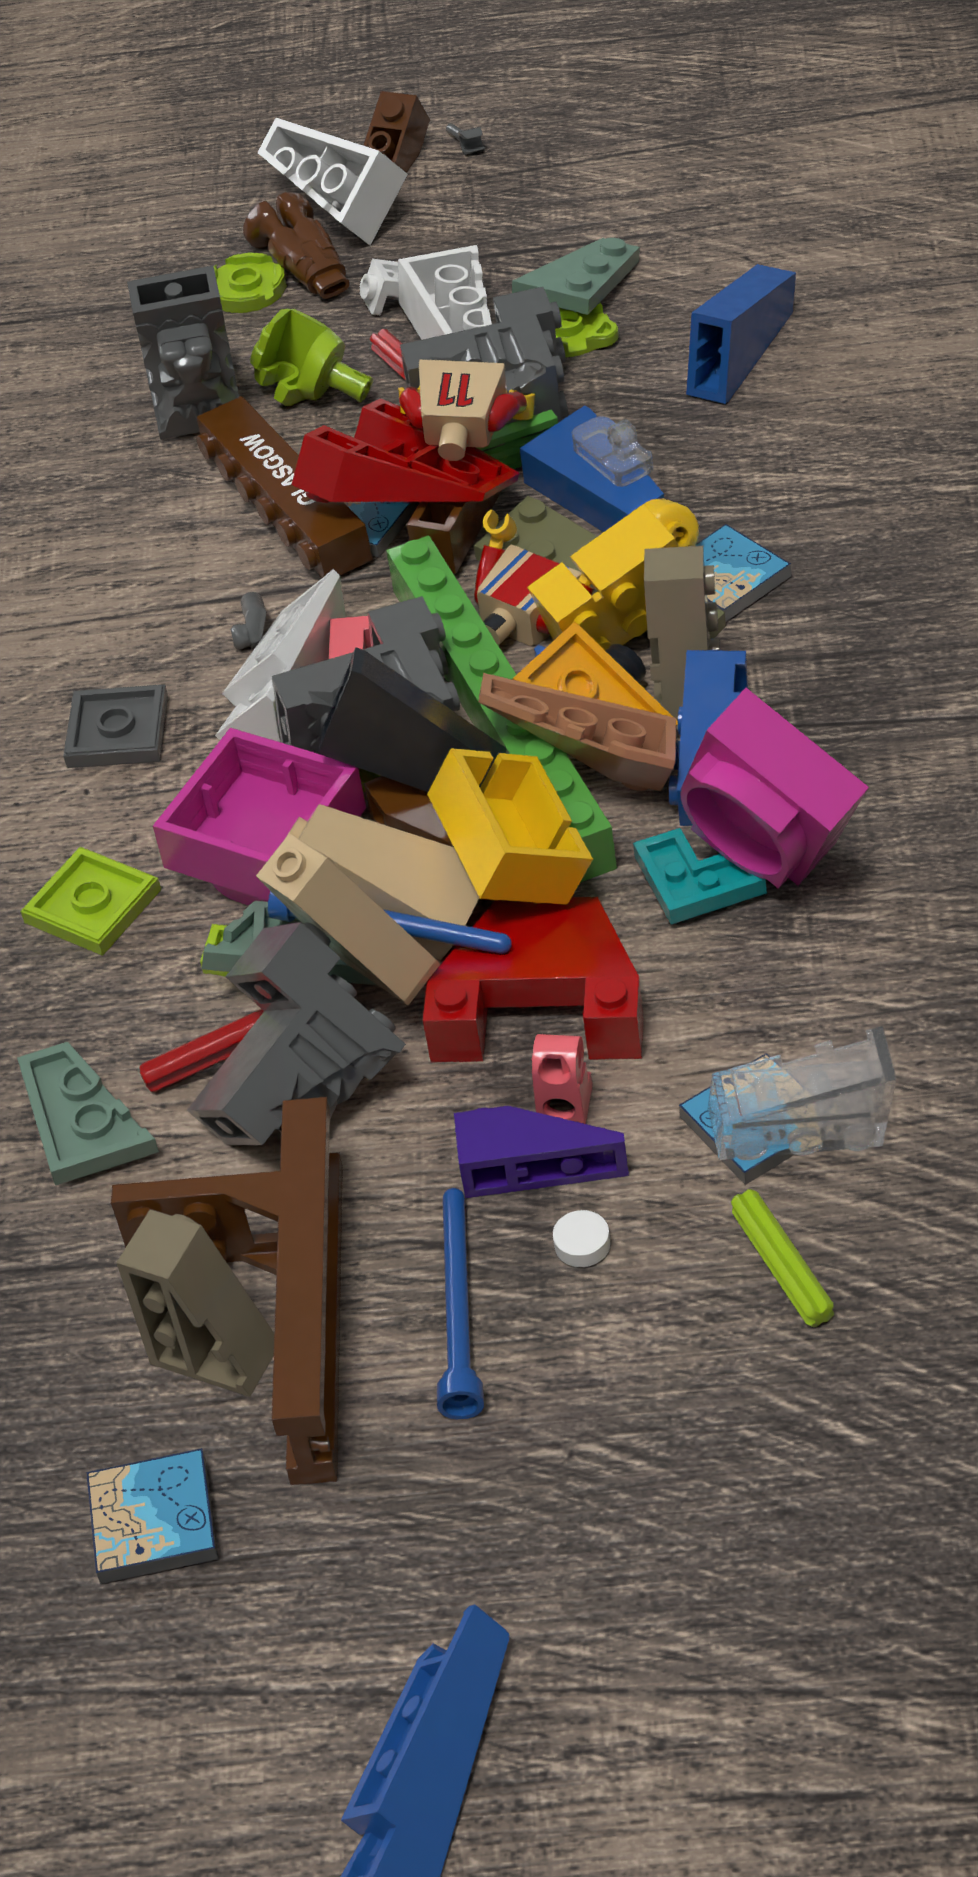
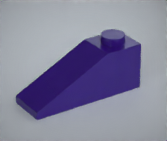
(527, 1150)

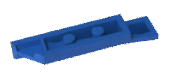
(426, 1755)

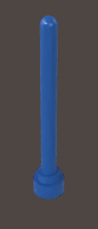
(424, 928)
(459, 1389)

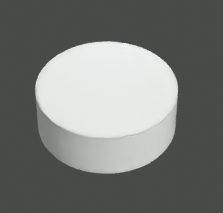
(581, 1238)

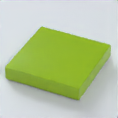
(91, 900)

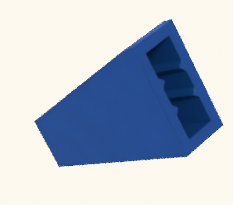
(736, 329)
(573, 483)

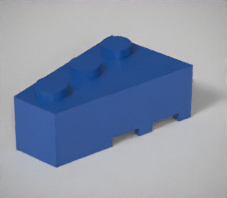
(710, 686)

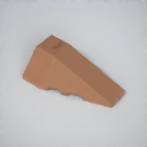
(606, 736)

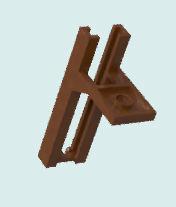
(302, 1255)

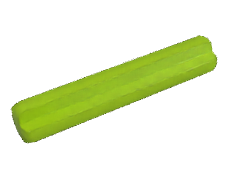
(782, 1258)

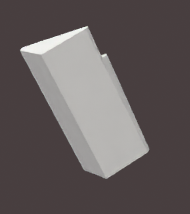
(293, 641)

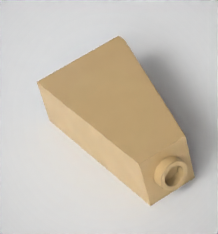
(394, 868)
(354, 923)

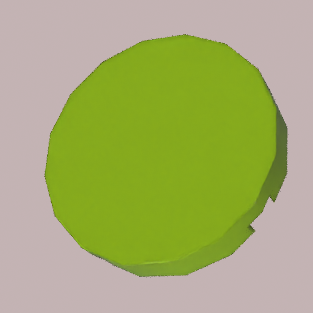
(249, 282)

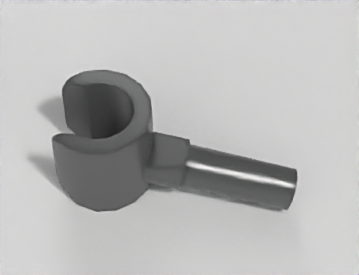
(469, 139)

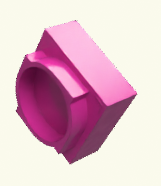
(767, 793)
(244, 807)

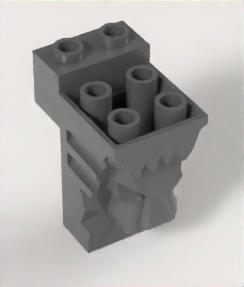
(520, 338)
(183, 347)
(401, 637)
(304, 1044)

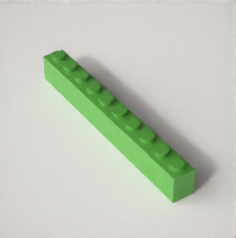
(470, 651)

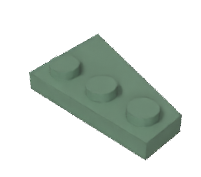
(583, 276)
(78, 1117)

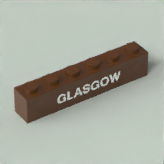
(263, 470)

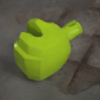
(304, 360)

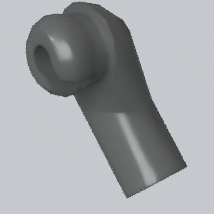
(255, 616)

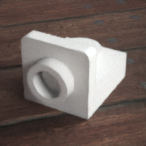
(378, 284)

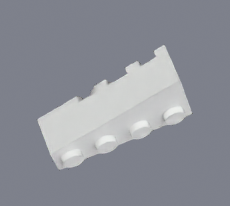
(341, 176)
(443, 292)

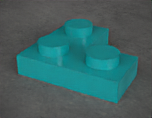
(689, 885)

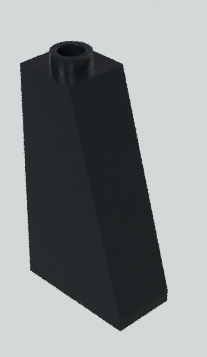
(395, 726)

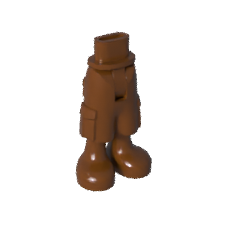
(297, 243)

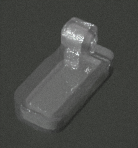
(612, 449)

